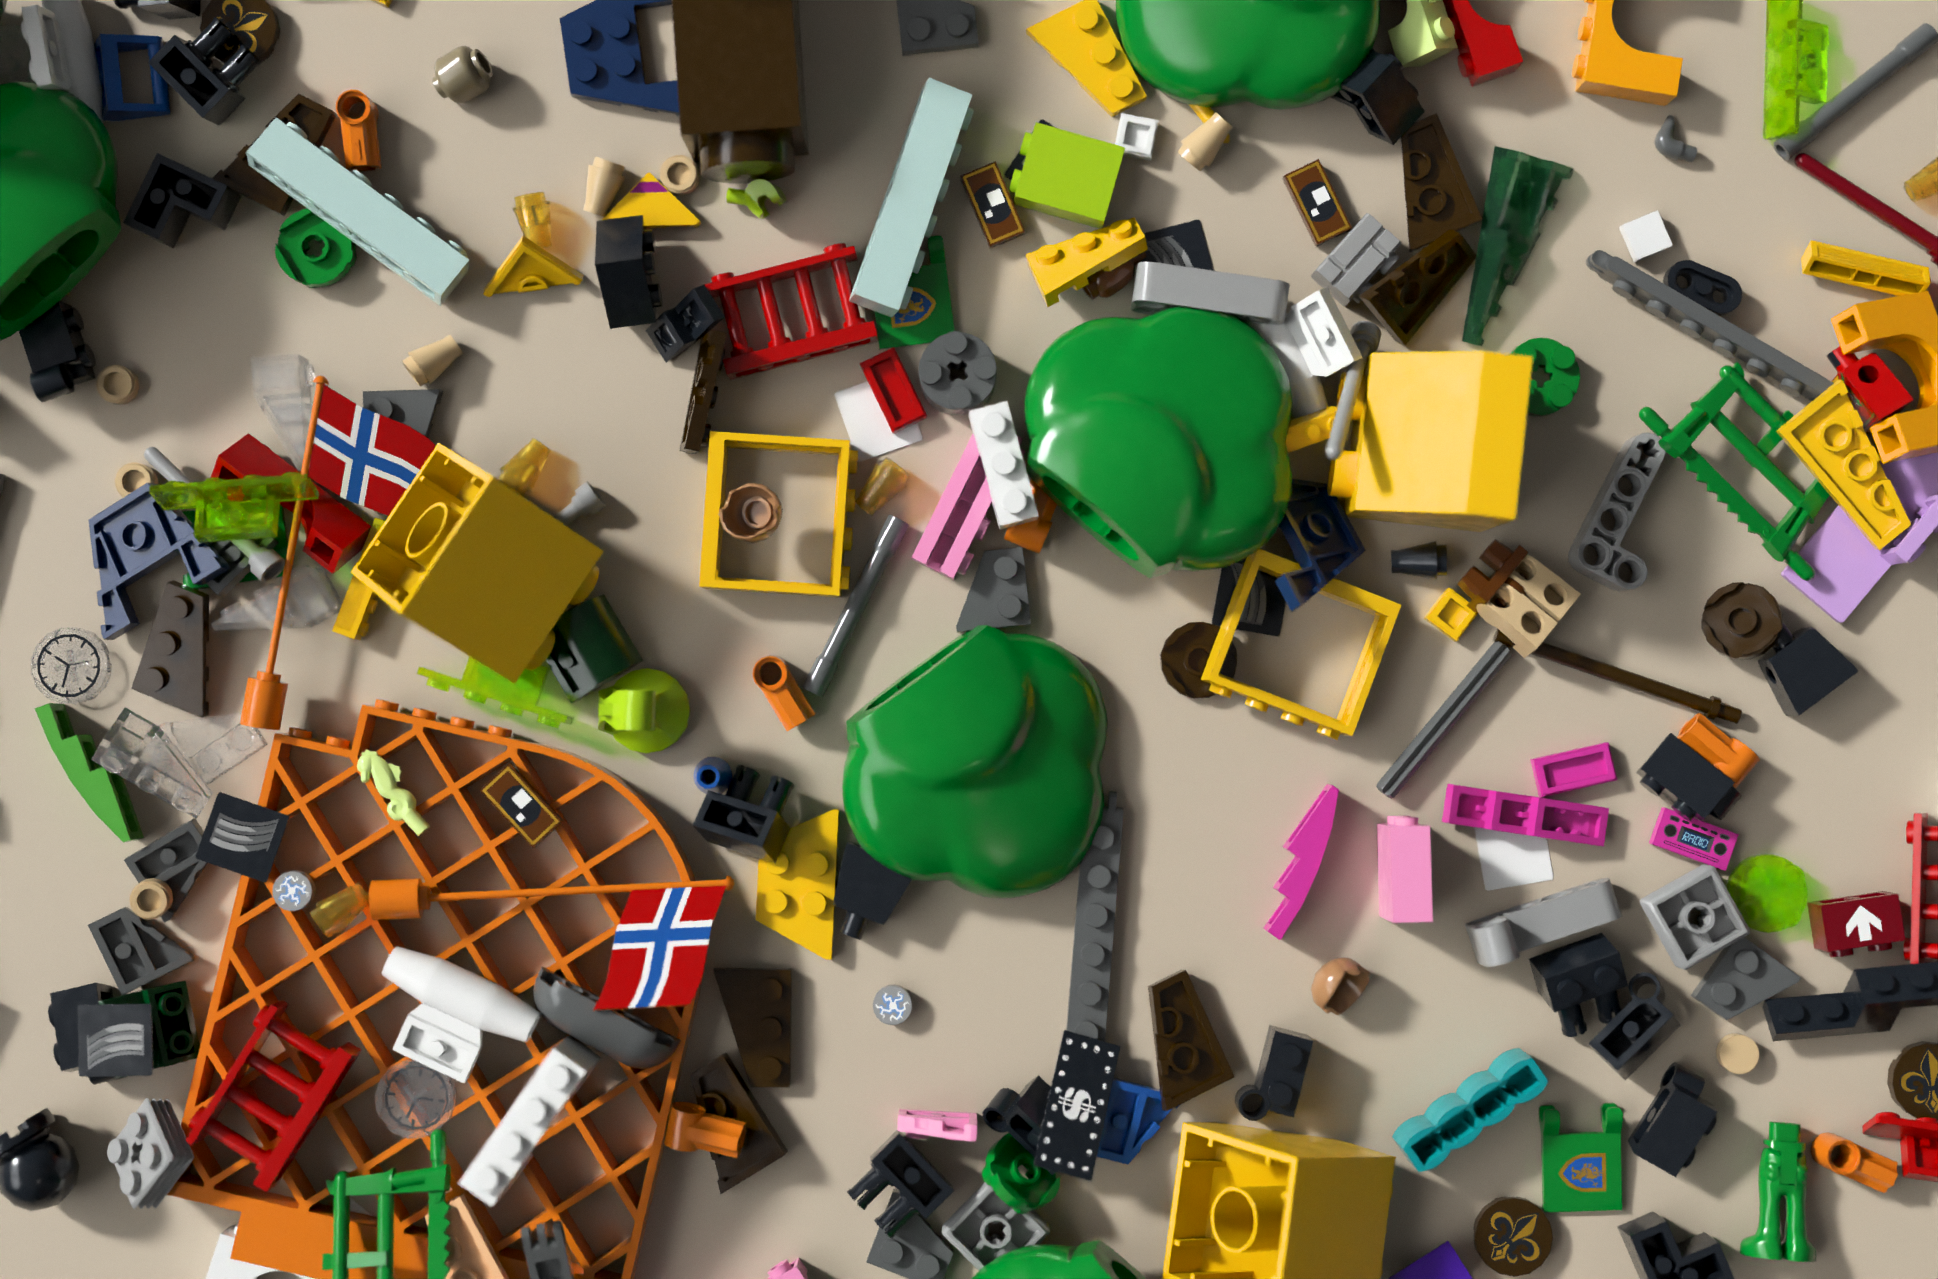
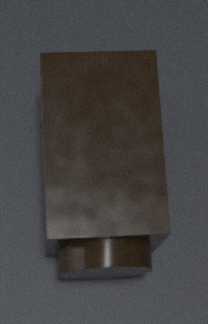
(740, 87)

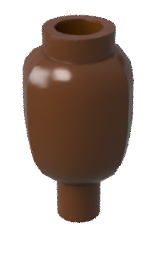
(1110, 282)

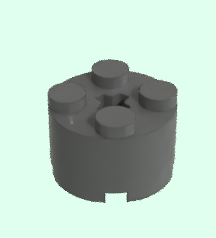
(957, 351)

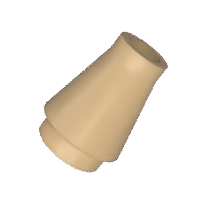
(1204, 142)
(602, 185)
(431, 360)

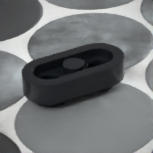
(1701, 285)

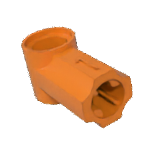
(359, 134)
(1033, 533)
(785, 695)
(1718, 749)
(694, 1129)
(1855, 1162)

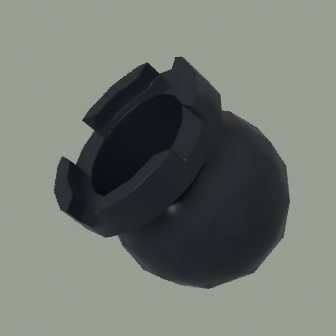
(37, 1165)

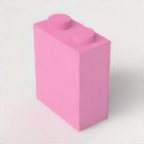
(1404, 870)

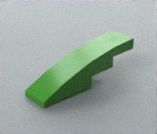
(101, 789)

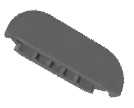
(608, 1031)

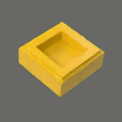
(1451, 614)

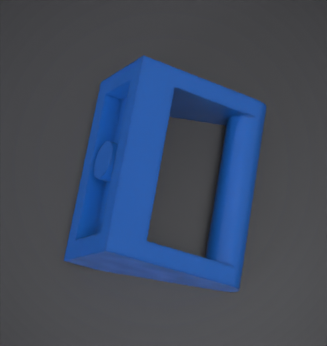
(107, 49)

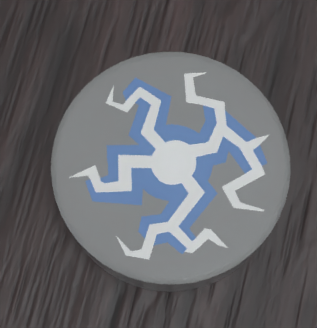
(294, 890)
(892, 1004)

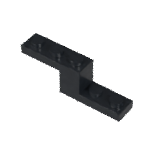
(1865, 1006)

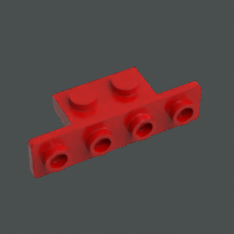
(1917, 1142)

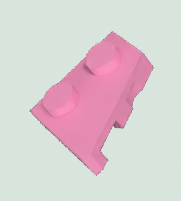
(945, 1124)

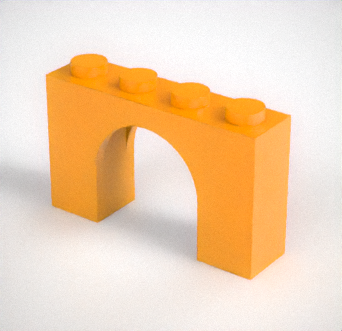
(1616, 69)
(1910, 330)

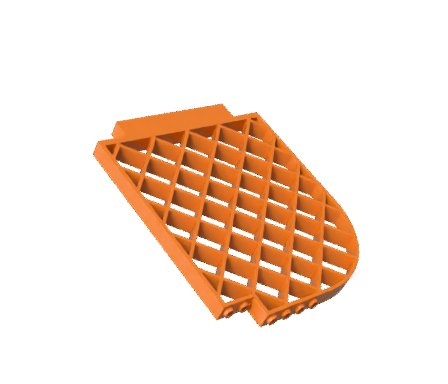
(297, 1231)

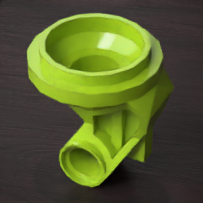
(644, 710)

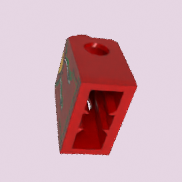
(1870, 386)

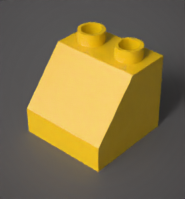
(1435, 439)
(478, 565)
(1276, 1206)

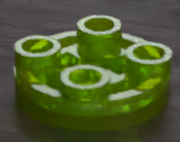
(1768, 892)

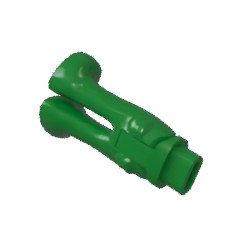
(1782, 1174)

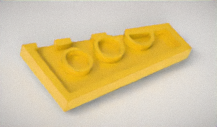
(1839, 455)

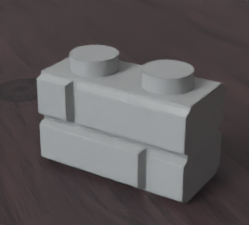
(1357, 259)

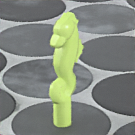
(386, 777)

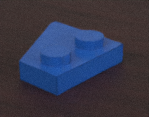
(1130, 1120)

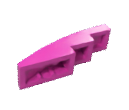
(1525, 815)
(1308, 847)

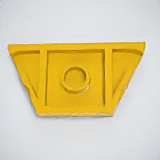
(800, 888)

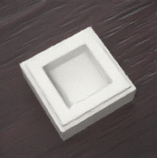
(1137, 136)
(1645, 236)

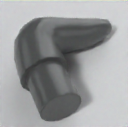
(1669, 146)

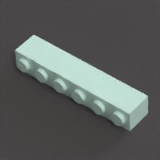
(911, 198)
(358, 211)

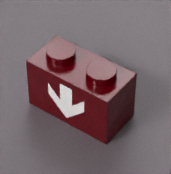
(1856, 922)

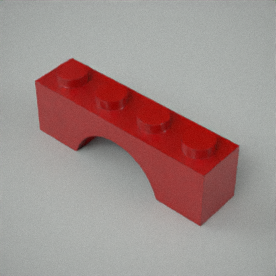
(1484, 47)
(330, 528)

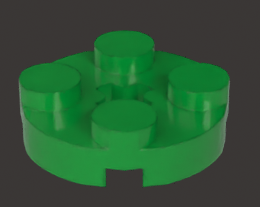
(310, 270)
(1563, 375)
(1007, 1182)

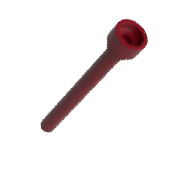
(1869, 203)

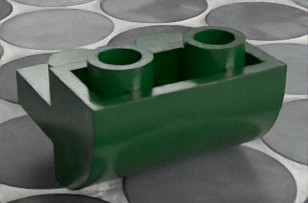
(590, 648)
(172, 1022)

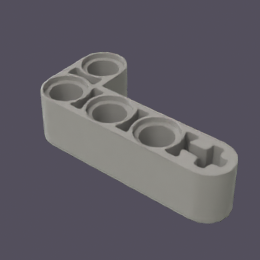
(1243, 296)
(1623, 510)
(1506, 933)

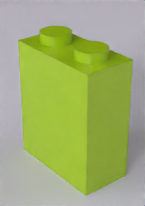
(1066, 175)

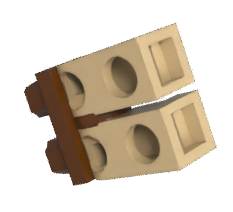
(1519, 596)

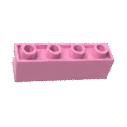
(958, 517)

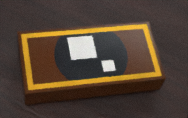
(1317, 203)
(992, 204)
(521, 805)

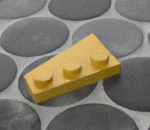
(1090, 52)
(1074, 260)

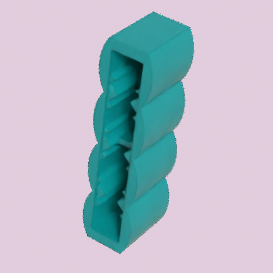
(1478, 1102)

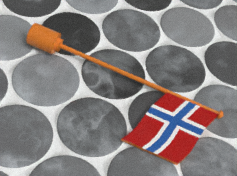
(362, 461)
(656, 946)

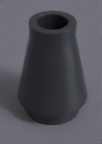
(1421, 560)

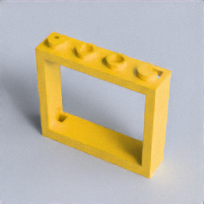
(715, 499)
(1366, 668)

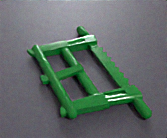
(1706, 410)
(431, 1179)

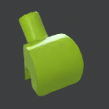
(756, 195)

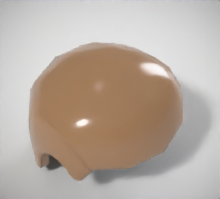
(751, 513)
(1339, 985)

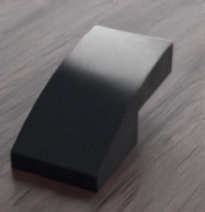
(685, 324)

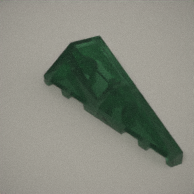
(1515, 203)

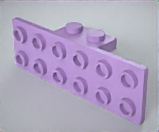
(1845, 559)

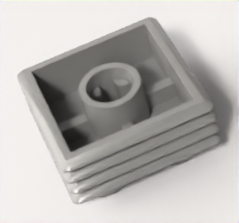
(1718, 923)
(150, 1153)
(969, 1228)

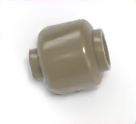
(462, 74)

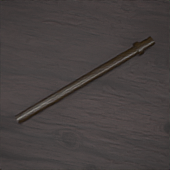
(1710, 706)

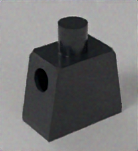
(1803, 669)
(866, 890)

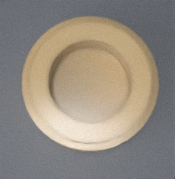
(679, 175)
(117, 384)
(133, 476)
(151, 898)
(1737, 1053)

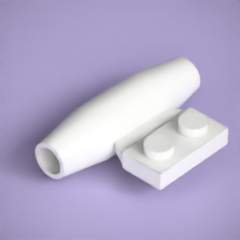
(63, 50)
(1309, 346)
(453, 1012)

